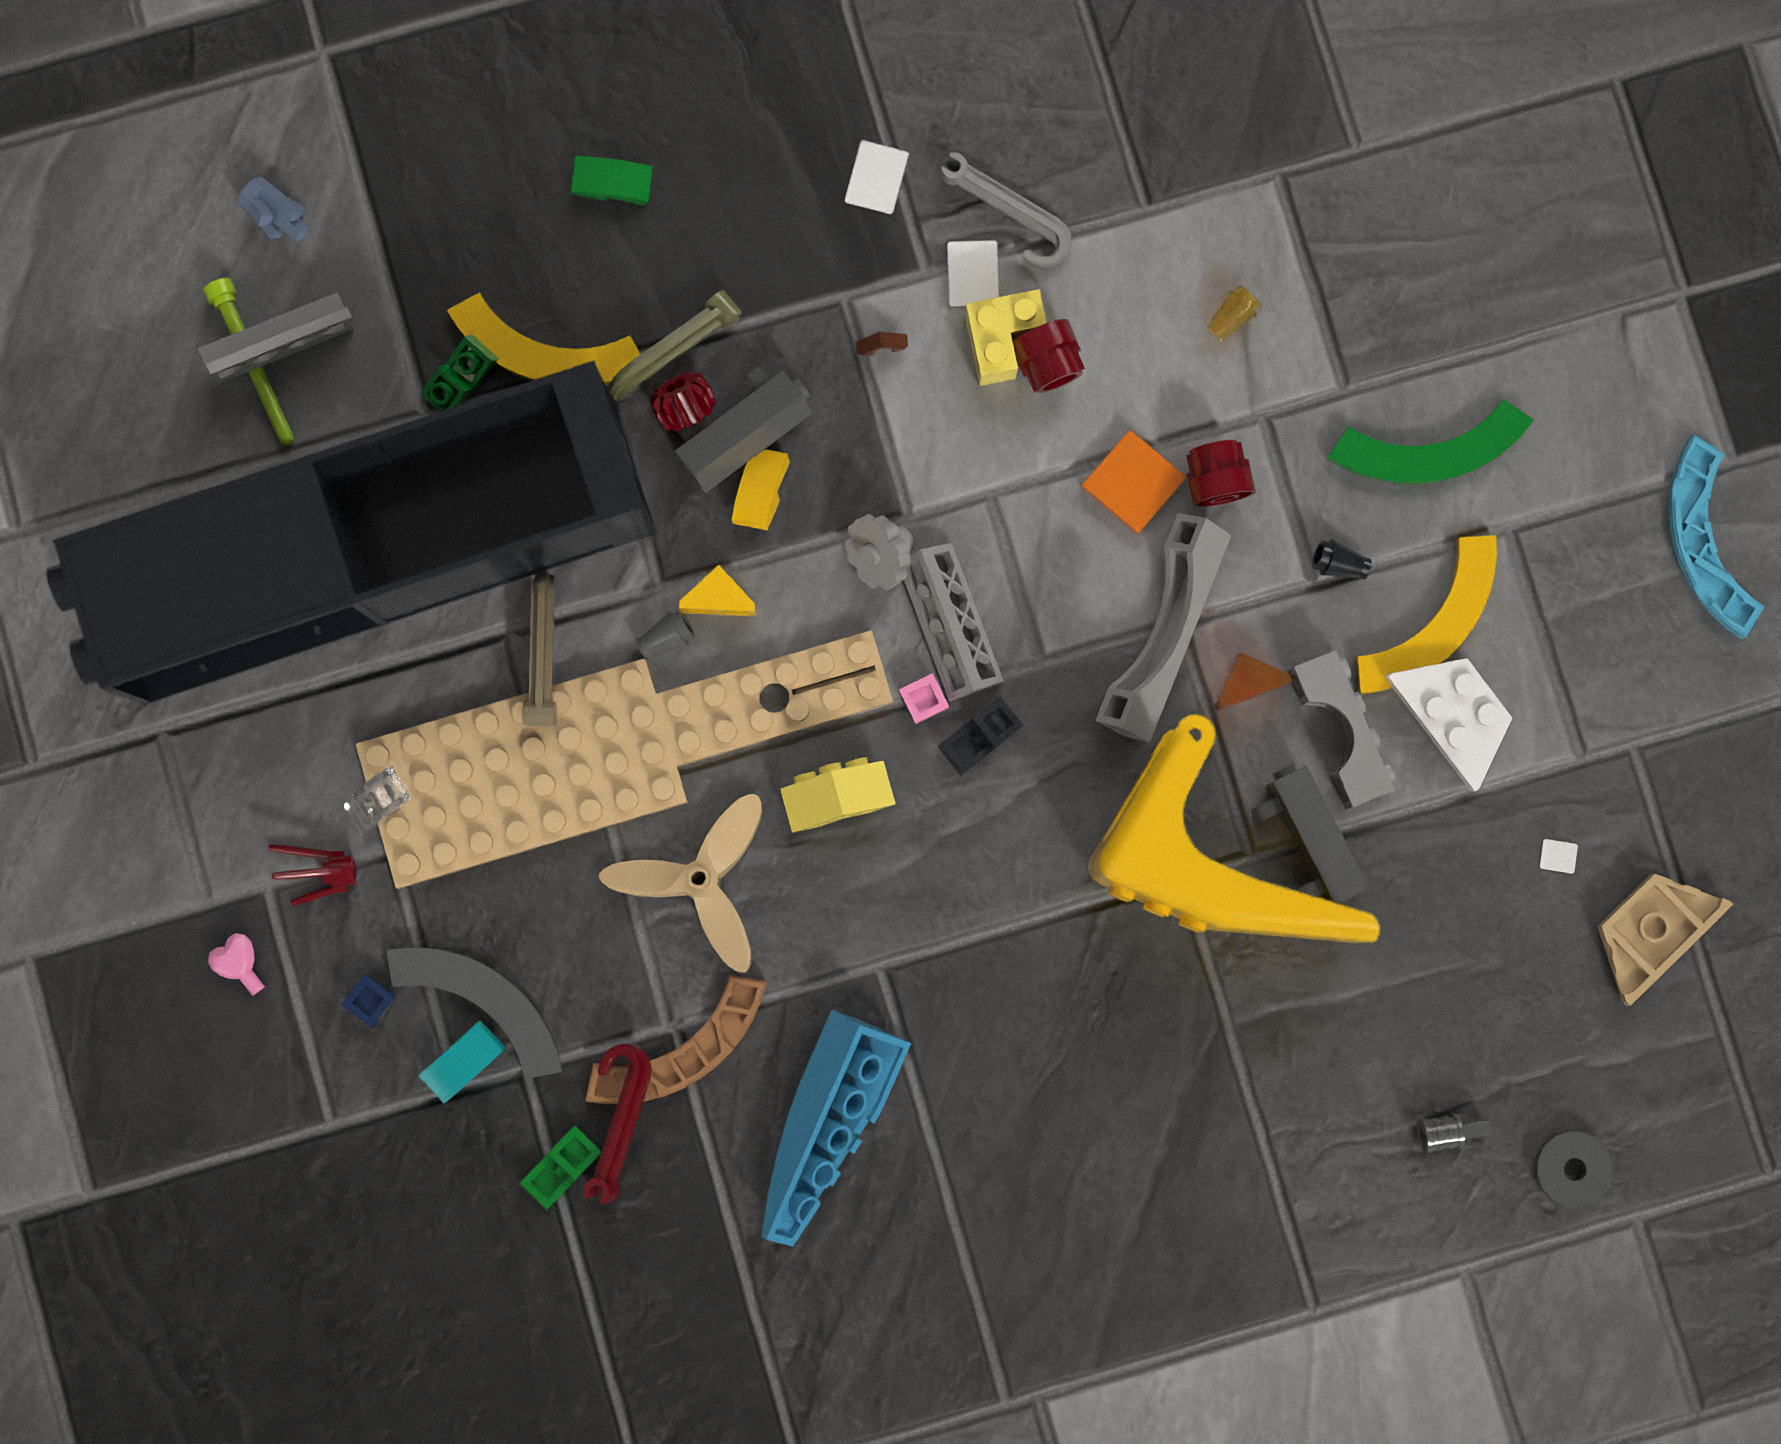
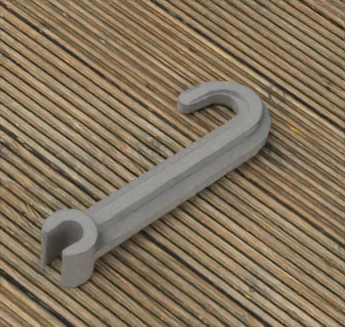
(1013, 206)

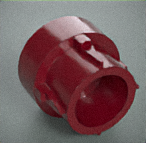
(1049, 355)
(1219, 474)

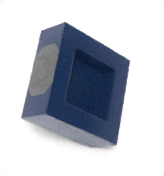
(369, 1000)

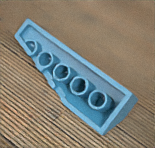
(832, 1106)

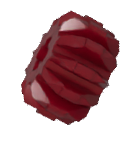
(682, 401)

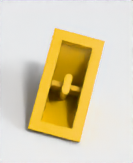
(717, 596)

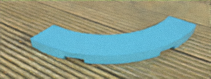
(1695, 543)

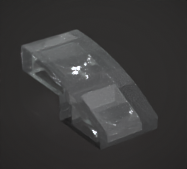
(376, 800)

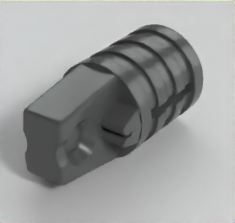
(1450, 1132)

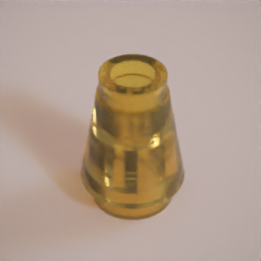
(1233, 313)

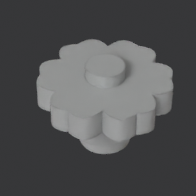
(879, 551)

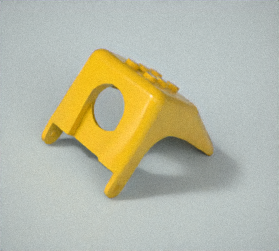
(1154, 861)

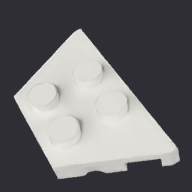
(1456, 714)

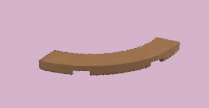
(698, 1054)

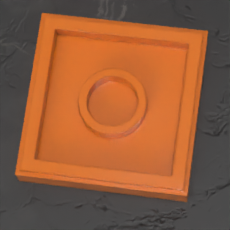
(1133, 482)

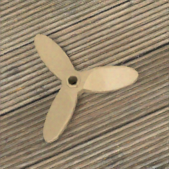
(717, 855)

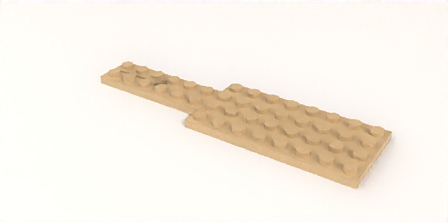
(502, 787)

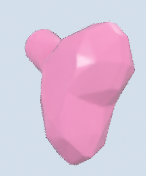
(236, 962)

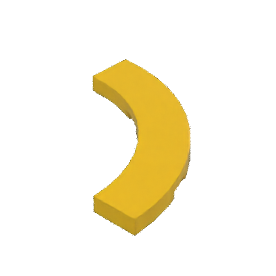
(528, 357)
(1450, 624)

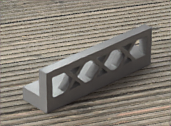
(276, 338)
(944, 622)

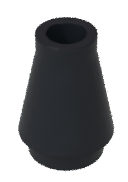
(1338, 560)

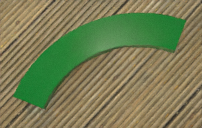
(1435, 461)

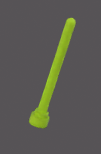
(222, 295)

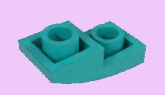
(462, 1061)

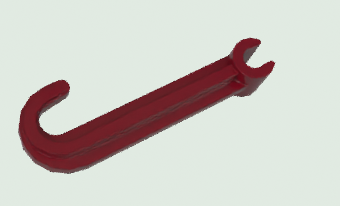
(623, 1120)

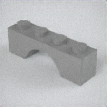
(1326, 685)

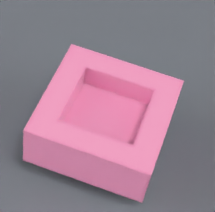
(923, 698)

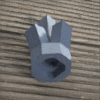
(273, 210)

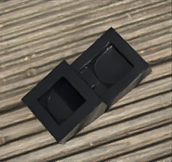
(980, 736)

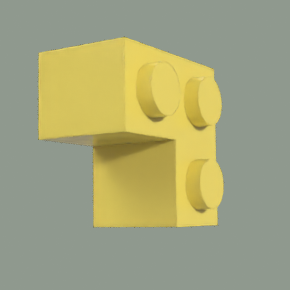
(994, 327)
(837, 793)

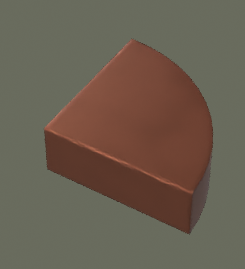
(881, 340)

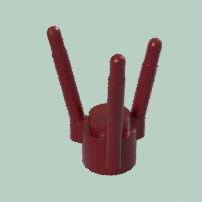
(338, 871)

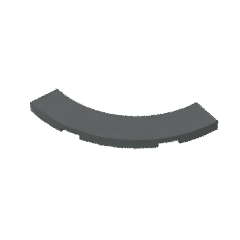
(490, 992)

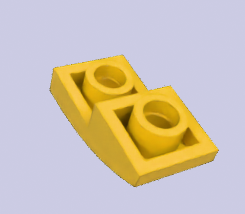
(758, 489)

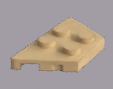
(1655, 930)

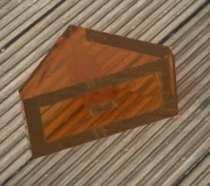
(1248, 680)

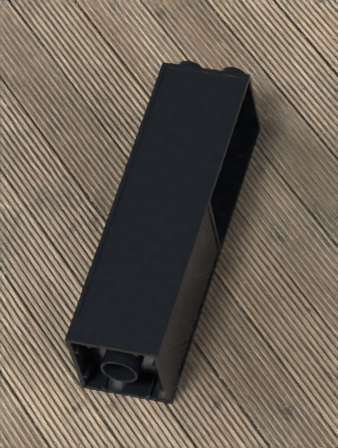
(351, 538)

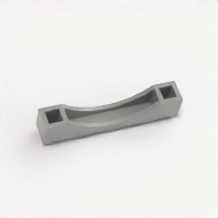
(1192, 562)

